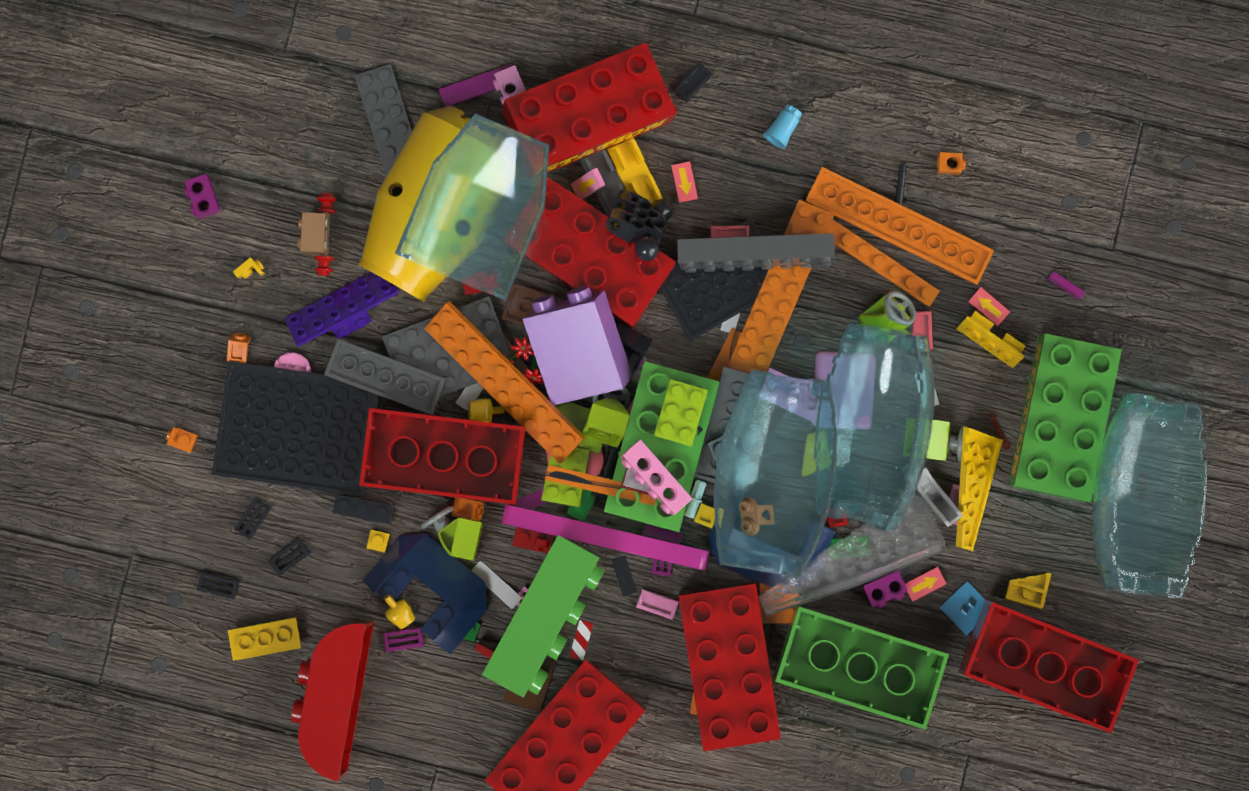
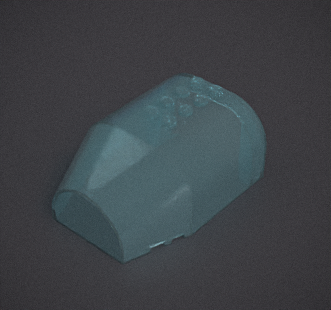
(479, 207)

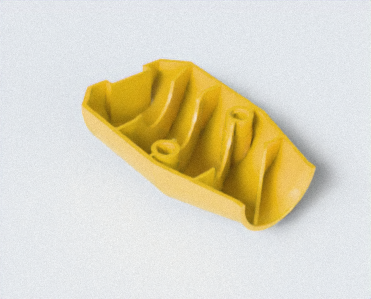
(391, 214)

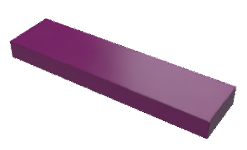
(469, 88)

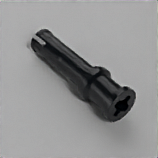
(607, 468)

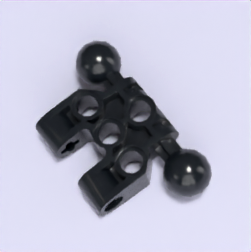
(639, 222)

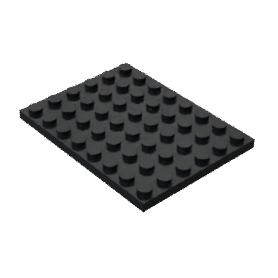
(292, 429)

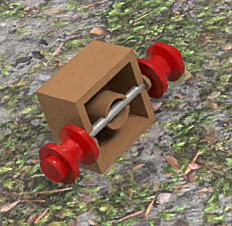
(315, 234)

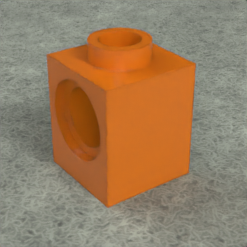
(942, 167)

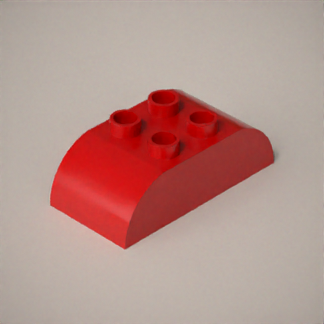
(332, 698)

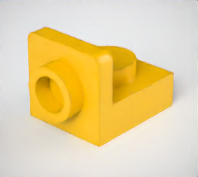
(245, 269)

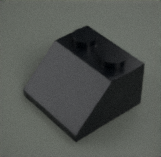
(634, 345)

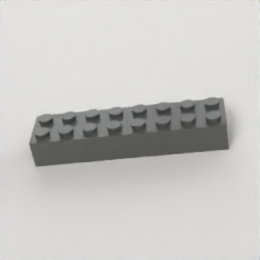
(756, 252)

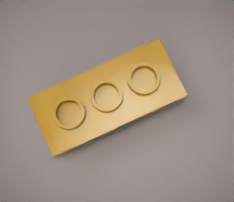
(633, 170)
(978, 330)
(264, 639)

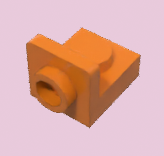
(238, 347)
(181, 439)
(468, 509)

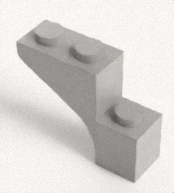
(937, 500)

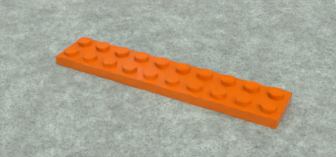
(899, 226)
(777, 298)
(504, 382)

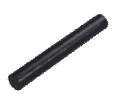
(900, 183)

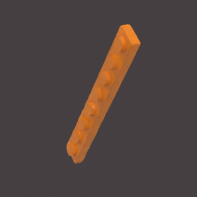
(882, 264)

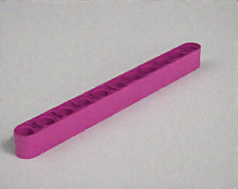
(605, 537)

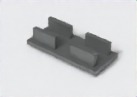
(613, 184)

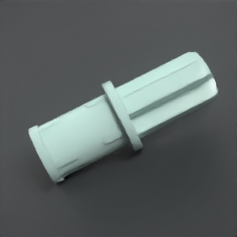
(696, 496)

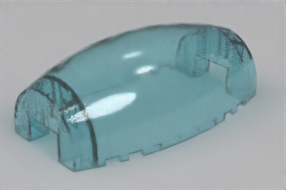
(883, 421)
(784, 456)
(1149, 497)

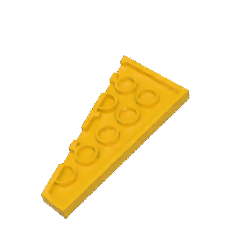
(978, 466)

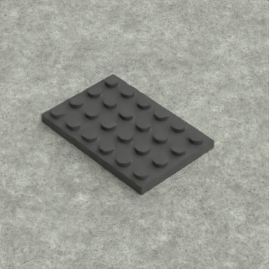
(420, 350)

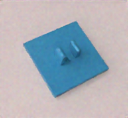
(964, 607)

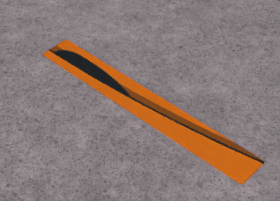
(593, 483)

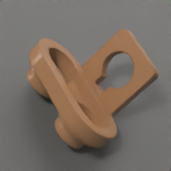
(751, 515)

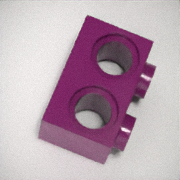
(207, 194)
(883, 585)

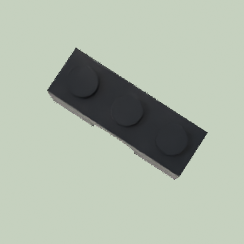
(363, 509)

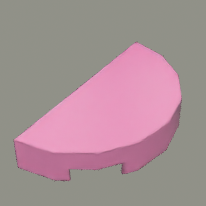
(293, 361)

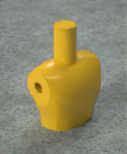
(482, 410)
(399, 612)

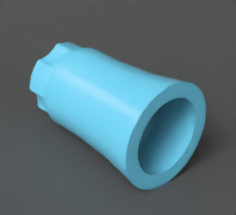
(783, 127)

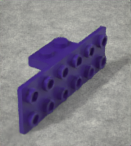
(341, 310)

